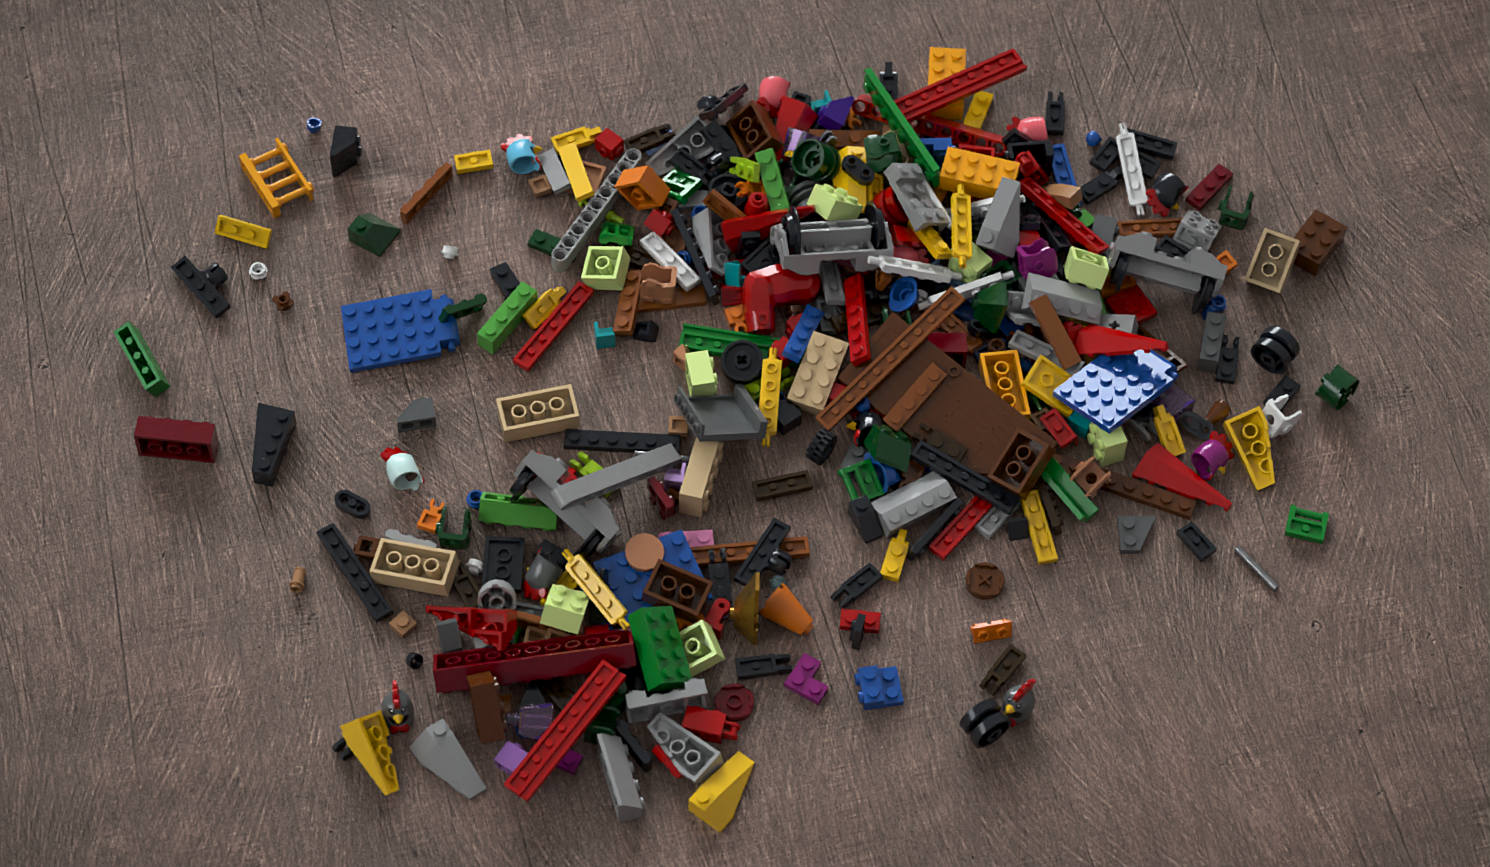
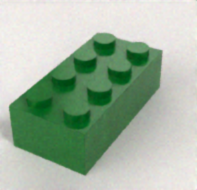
(659, 648)

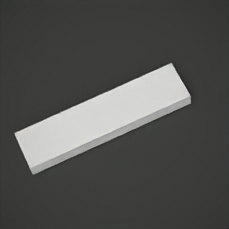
(667, 257)

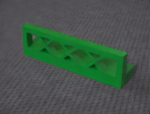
(1069, 491)

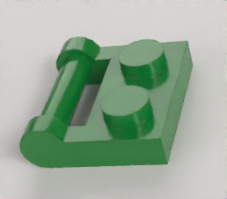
(681, 182)
(623, 233)
(866, 479)
(1305, 528)

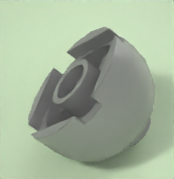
(497, 595)

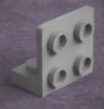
(1196, 231)
(1014, 310)

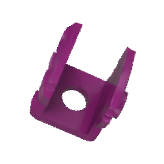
(1037, 259)

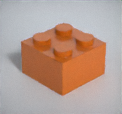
(642, 187)

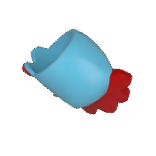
(520, 154)

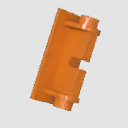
(996, 630)

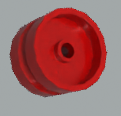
(890, 207)

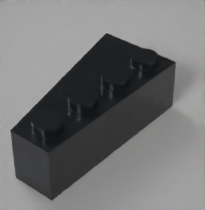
(271, 441)

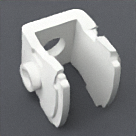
(1281, 423)

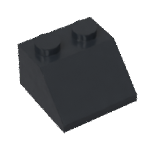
(344, 149)

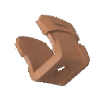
(658, 283)
(1083, 470)

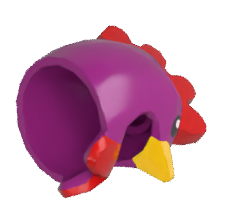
(1214, 453)

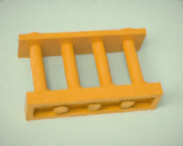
(266, 191)

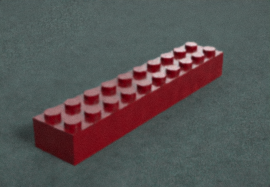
(535, 659)

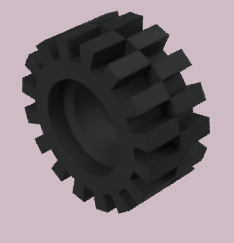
(821, 446)

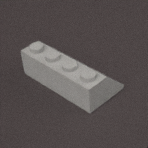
(1069, 300)
(913, 503)
(619, 777)

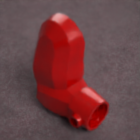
(771, 289)

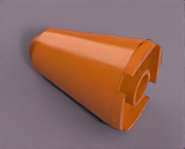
(787, 611)

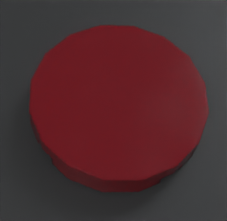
(735, 702)

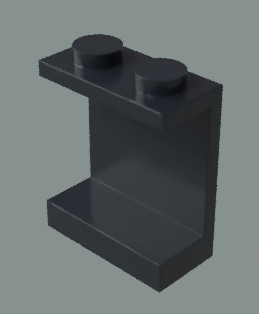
(1040, 150)

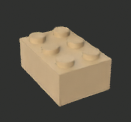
(1273, 260)

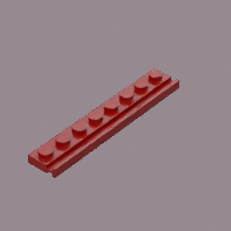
(961, 85)
(565, 731)

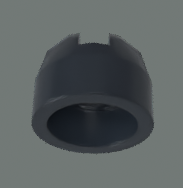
(418, 660)

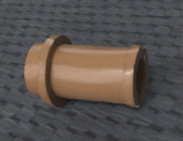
(297, 582)

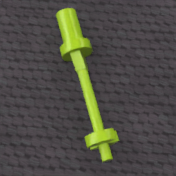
(611, 216)

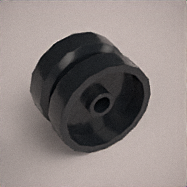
(725, 186)
(1275, 349)
(739, 351)
(985, 723)

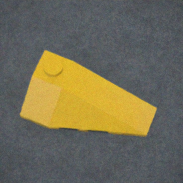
(846, 182)
(1251, 442)
(369, 744)
(720, 794)

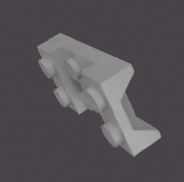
(907, 184)
(644, 709)

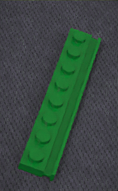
(899, 124)
(716, 340)

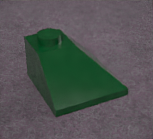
(372, 233)
(991, 306)

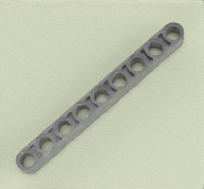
(592, 214)
(615, 476)

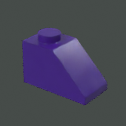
(835, 113)

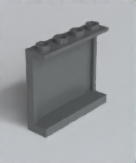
(722, 416)

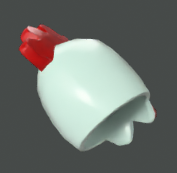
(398, 465)

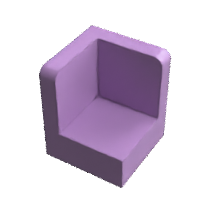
(674, 477)

